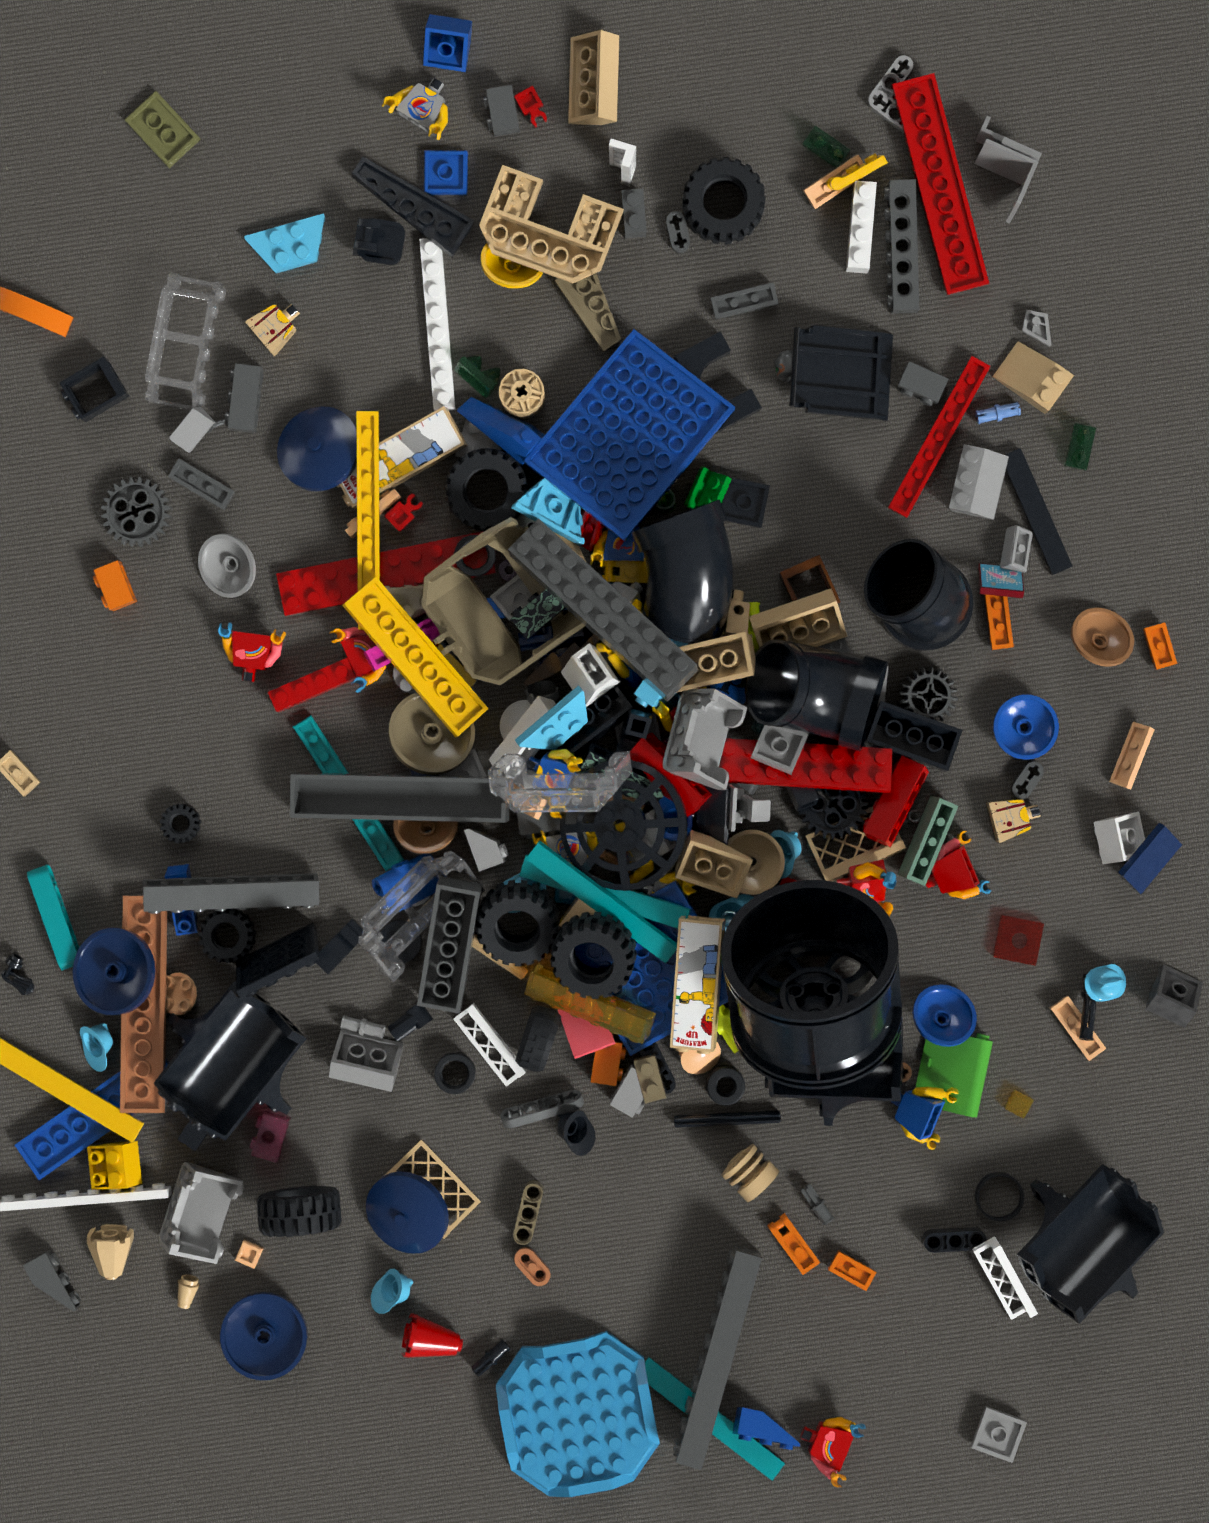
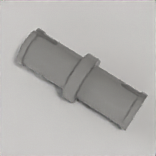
(363, 1026)

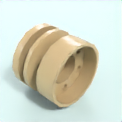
(522, 406)
(754, 1177)

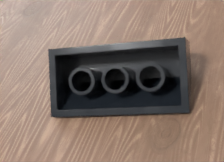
(602, 717)
(913, 736)
(713, 815)

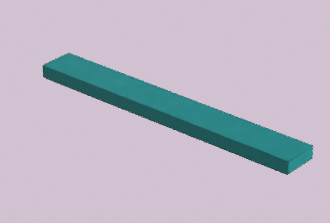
(330, 763)
(601, 900)
(643, 904)
(677, 1393)

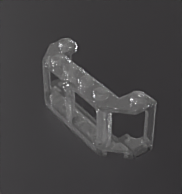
(161, 334)
(557, 791)
(399, 898)

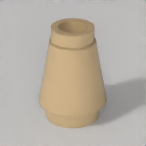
(187, 1289)

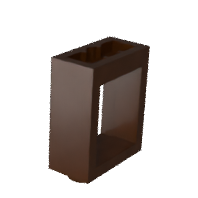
(802, 567)

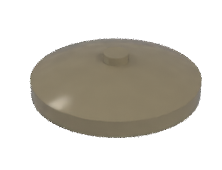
(424, 741)

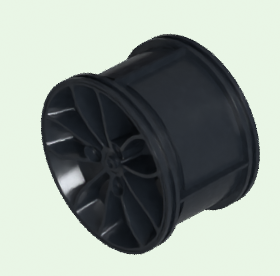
(816, 1027)

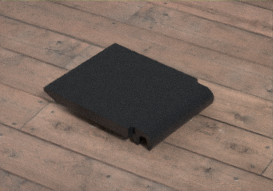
(841, 372)

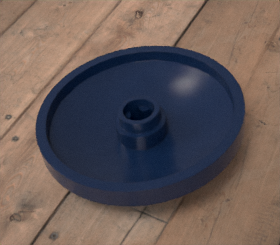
(318, 448)
(114, 971)
(407, 1212)
(263, 1336)

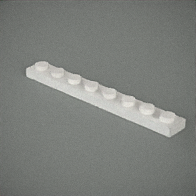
(437, 325)
(73, 1197)

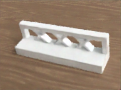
(624, 157)
(495, 1039)
(1012, 1279)

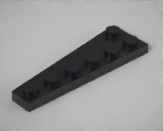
(425, 213)

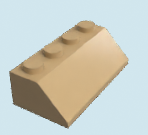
(593, 78)
(804, 621)
(721, 660)

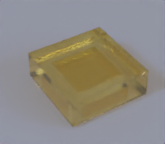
(1019, 1103)

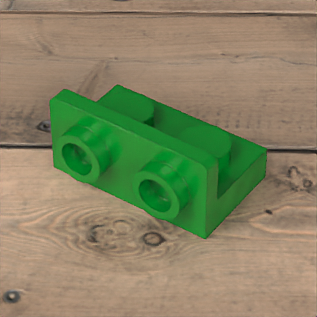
(707, 488)

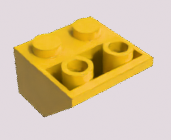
(114, 1165)

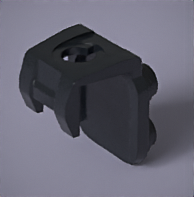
(379, 241)

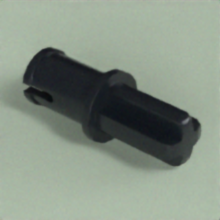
(490, 1358)

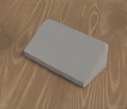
(192, 429)
(1016, 549)

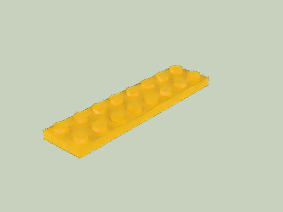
(415, 656)

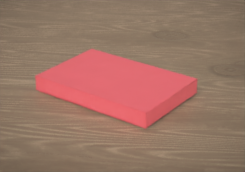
(584, 1036)

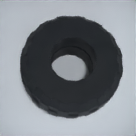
(538, 1038)

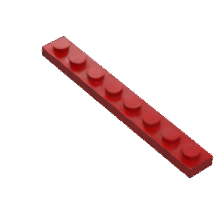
(939, 437)

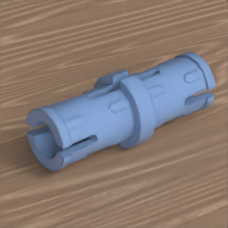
(998, 412)

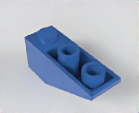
(185, 921)
(758, 1425)

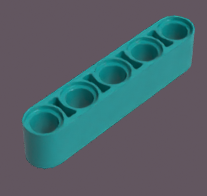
(54, 915)

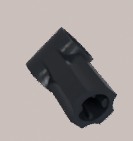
(413, 1019)

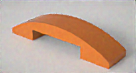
(34, 312)

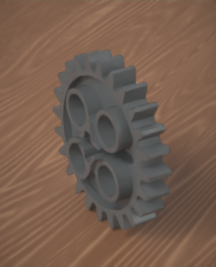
(143, 530)

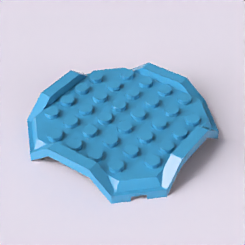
(577, 1415)

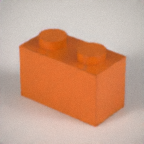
(114, 586)
(606, 1064)

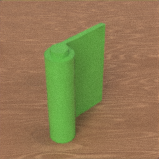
(957, 1067)

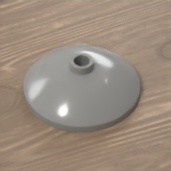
(218, 566)

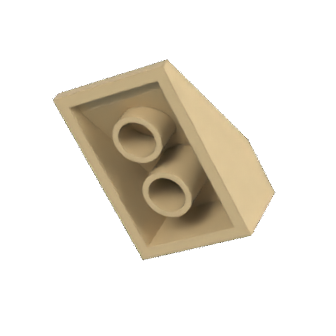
(1033, 377)
(712, 865)

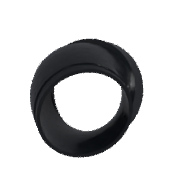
(688, 573)
(939, 615)
(815, 691)

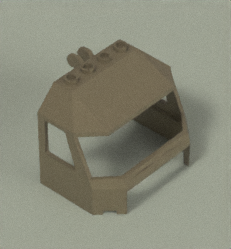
(470, 621)

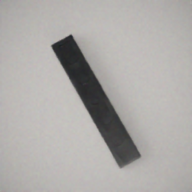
(1037, 513)

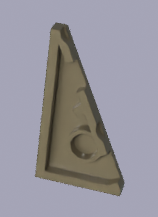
(409, 598)

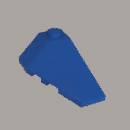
(507, 431)

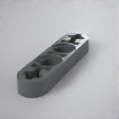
(565, 1101)

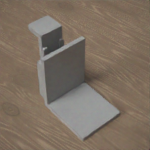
(1008, 160)
(746, 807)

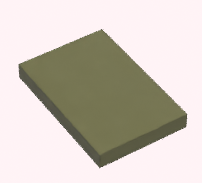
(162, 129)

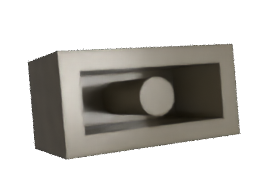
(650, 1078)

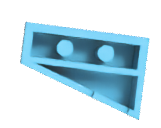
(648, 696)

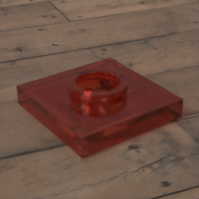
(1007, 929)

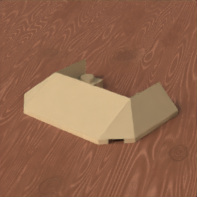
(539, 247)

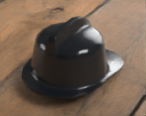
(576, 1132)

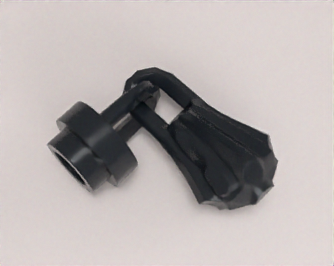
(22, 984)

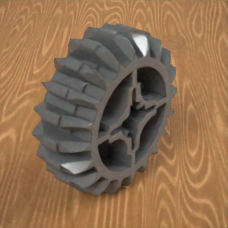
(929, 685)

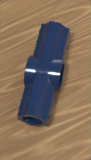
(545, 635)

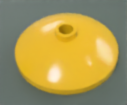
(499, 271)

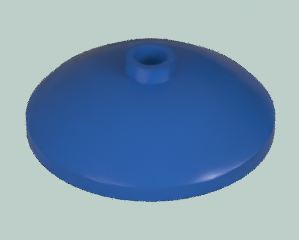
(1040, 722)
(952, 1008)

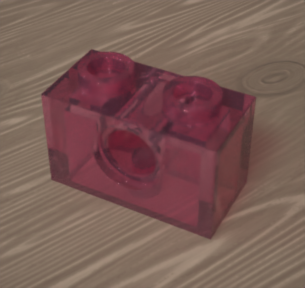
(269, 1149)

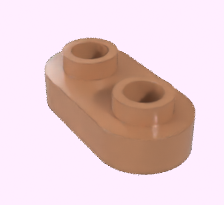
(531, 1266)

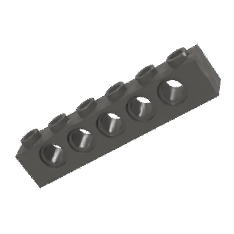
(907, 192)

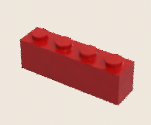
(312, 685)
(652, 753)
(893, 807)

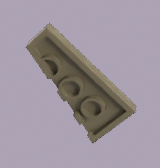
(592, 308)

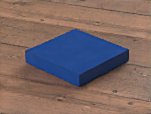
(446, 172)

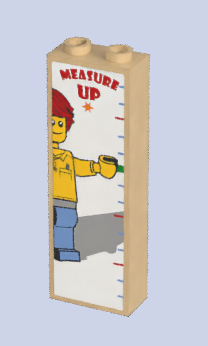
(411, 452)
(697, 984)

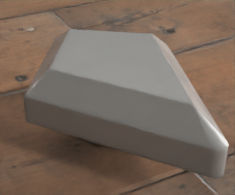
(1037, 326)

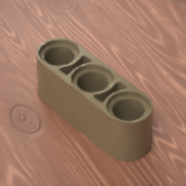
(528, 1222)

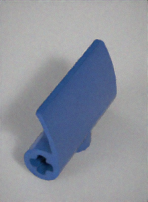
(388, 880)

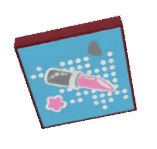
(1000, 581)

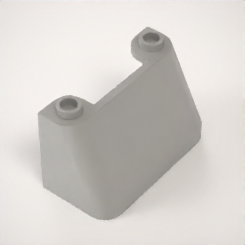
(700, 736)
(198, 1213)

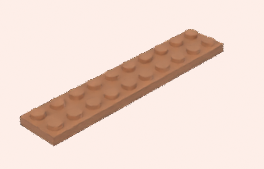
(145, 1027)

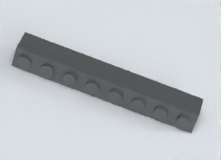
(230, 892)

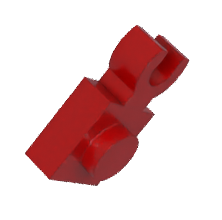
(530, 104)
(401, 514)

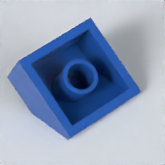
(447, 43)

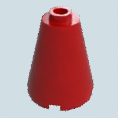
(429, 1339)

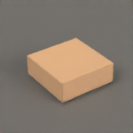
(249, 1254)

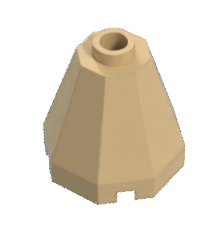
(110, 1248)

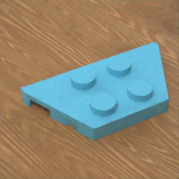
(289, 244)
(553, 510)
(557, 724)

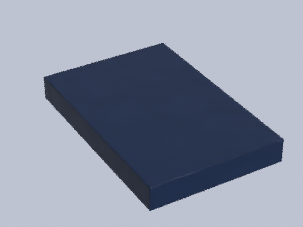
(1150, 858)

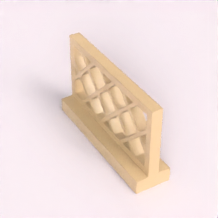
(841, 870)
(453, 1177)

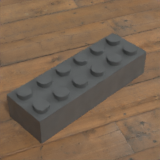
(449, 944)

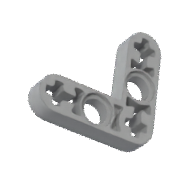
(887, 94)

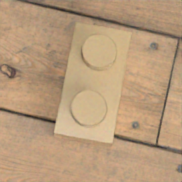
(18, 773)

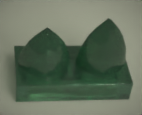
(826, 147)
(470, 371)
(1080, 447)

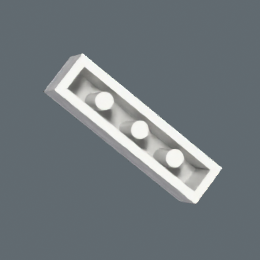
(861, 227)
(509, 746)

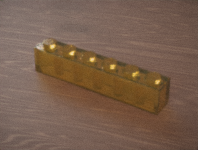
(610, 1012)

